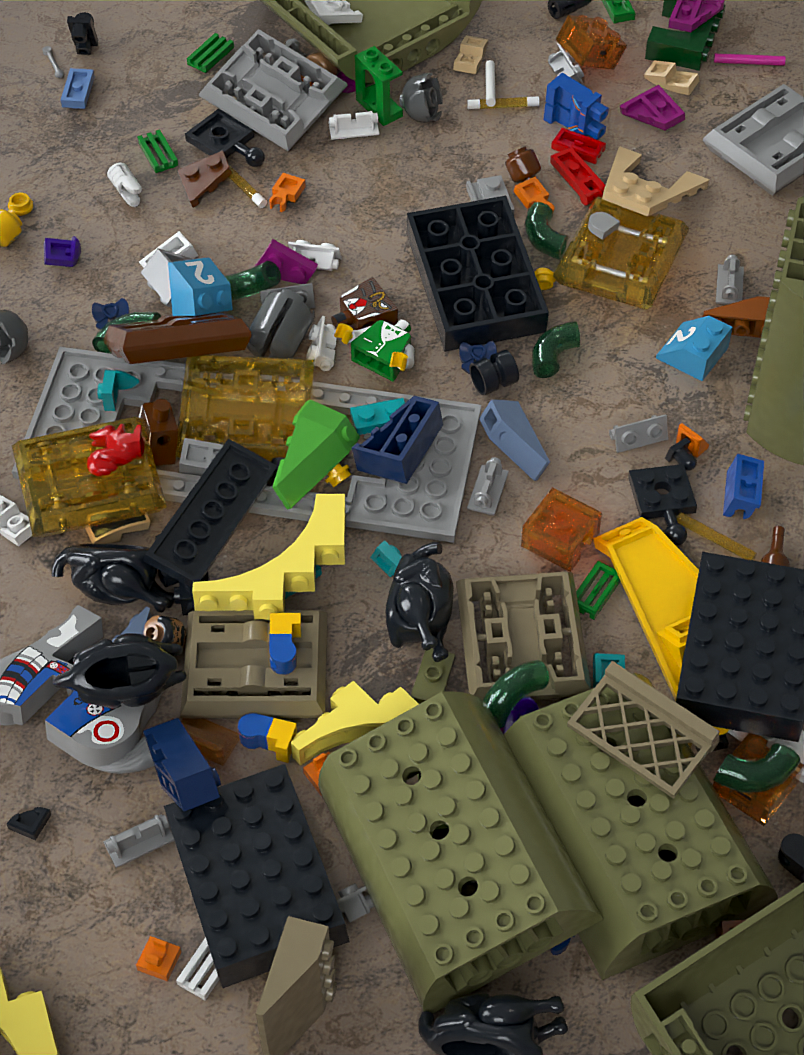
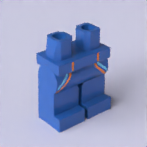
(575, 107)

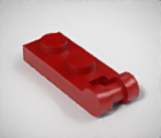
(578, 175)

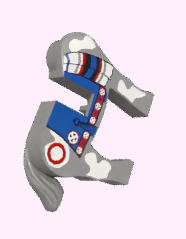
(88, 732)

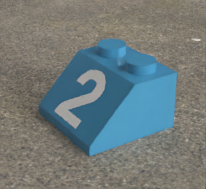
(198, 288)
(697, 346)

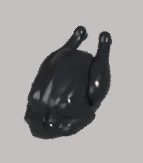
(113, 574)
(420, 601)
(123, 671)
(491, 1025)

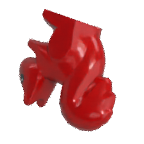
(118, 449)

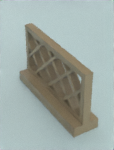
(663, 711)

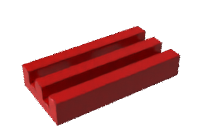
(586, 147)

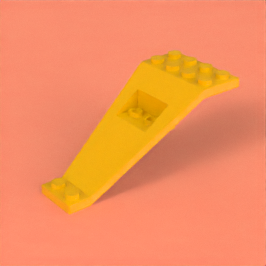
(659, 587)

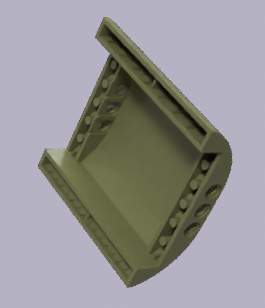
(398, 28)

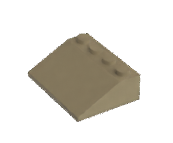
(296, 985)

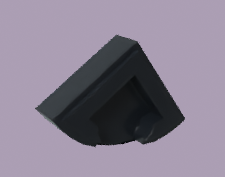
(30, 822)

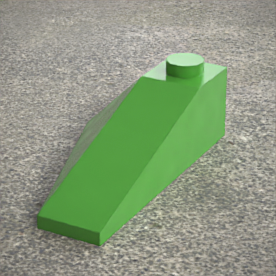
(315, 448)

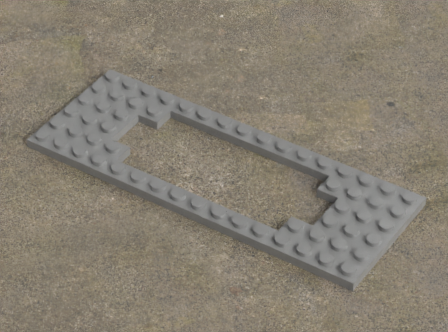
(421, 508)

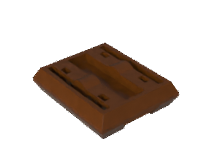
(177, 337)

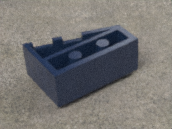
(402, 442)
(181, 765)

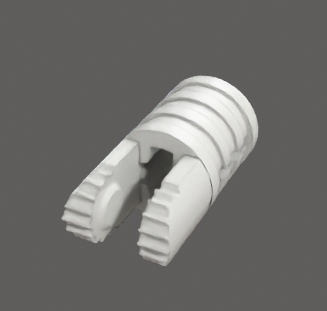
(125, 183)

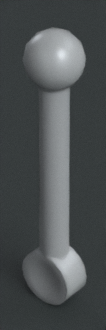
(47, 50)

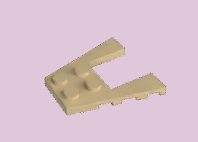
(642, 195)

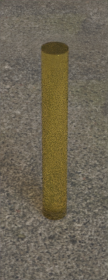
(716, 537)

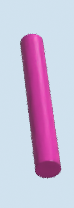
(749, 59)

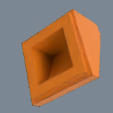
(697, 444)

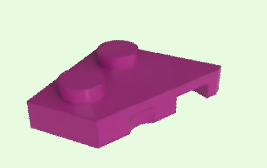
(654, 108)

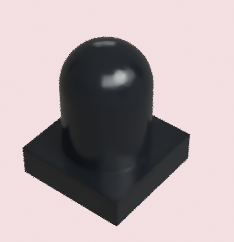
(682, 454)

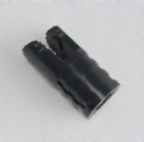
(565, 7)

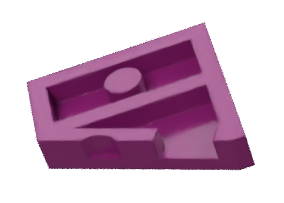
(693, 13)
(292, 265)

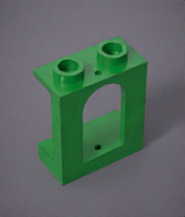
(377, 96)

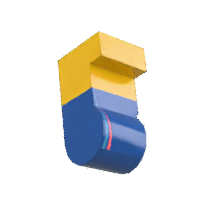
(281, 646)
(267, 733)

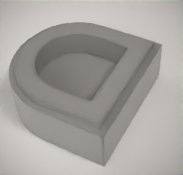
(602, 224)

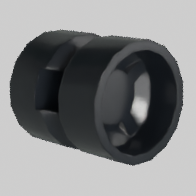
(491, 372)

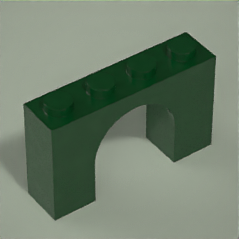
(680, 47)

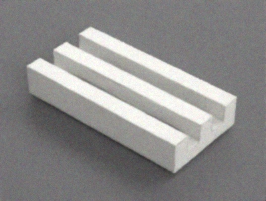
(190, 968)

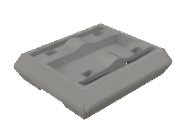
(272, 92)
(764, 137)

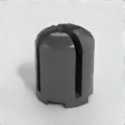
(280, 326)

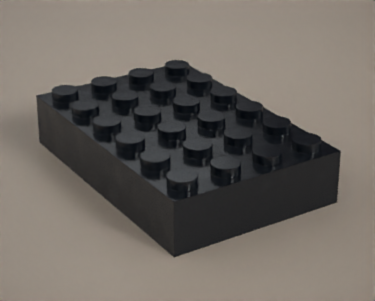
(476, 273)
(746, 648)
(251, 869)

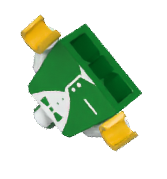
(380, 347)

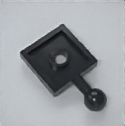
(234, 139)
(656, 505)

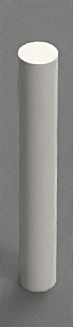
(490, 83)

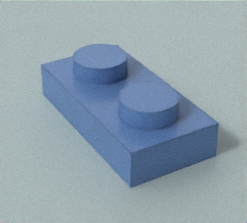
(77, 88)

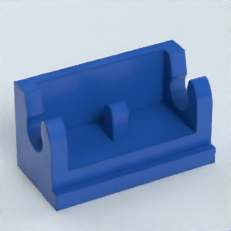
(743, 486)

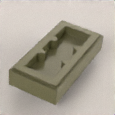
(432, 677)

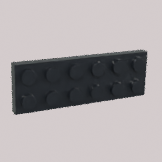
(210, 514)

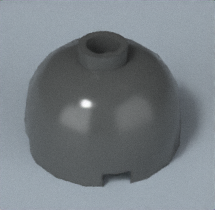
(421, 98)
(12, 336)

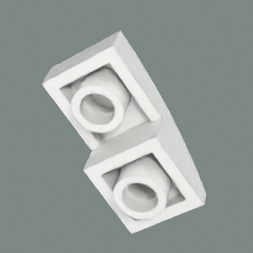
(13, 523)

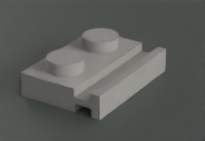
(488, 188)

